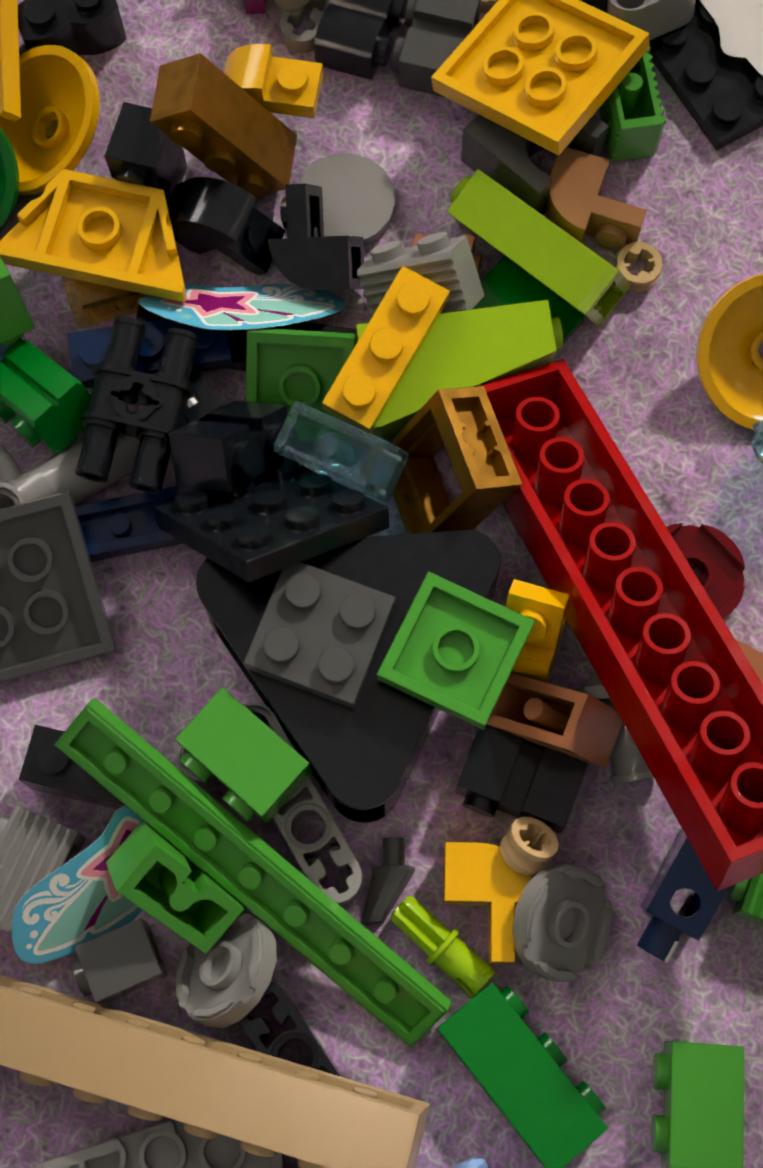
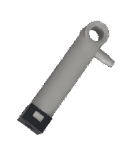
(59, 474)

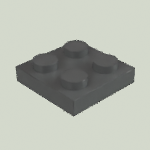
(320, 633)

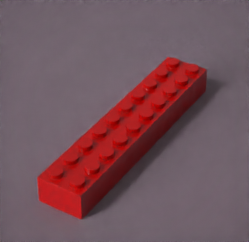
(639, 616)

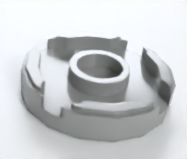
(355, 196)
(562, 922)
(231, 976)

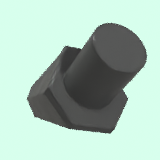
(387, 881)

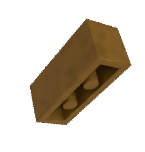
(223, 126)

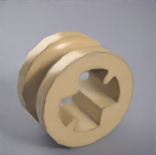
(632, 253)
(519, 855)

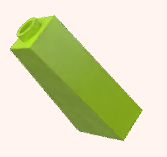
(538, 247)
(471, 351)

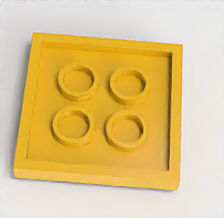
(541, 67)

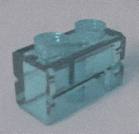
(341, 451)

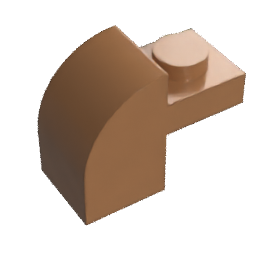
(580, 210)

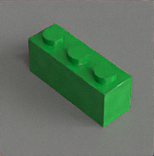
(524, 1076)

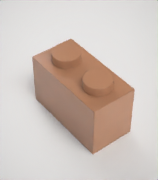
(557, 719)

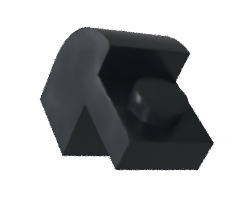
(222, 217)
(306, 254)

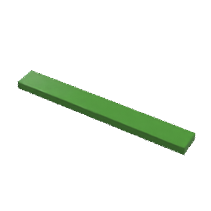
(253, 873)

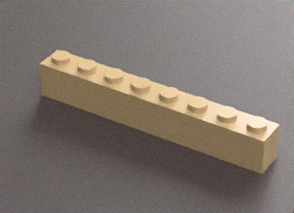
(205, 1083)

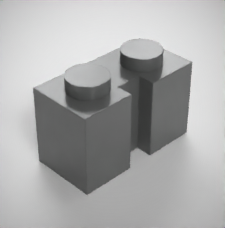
(432, 36)

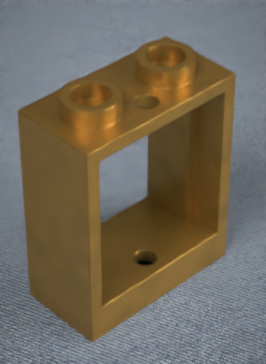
(477, 451)

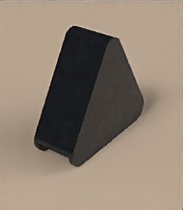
(368, 750)

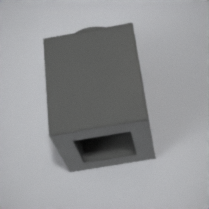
(118, 962)

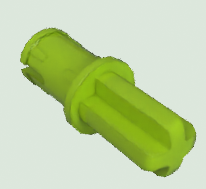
(442, 946)

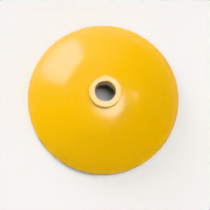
(56, 115)
(729, 352)

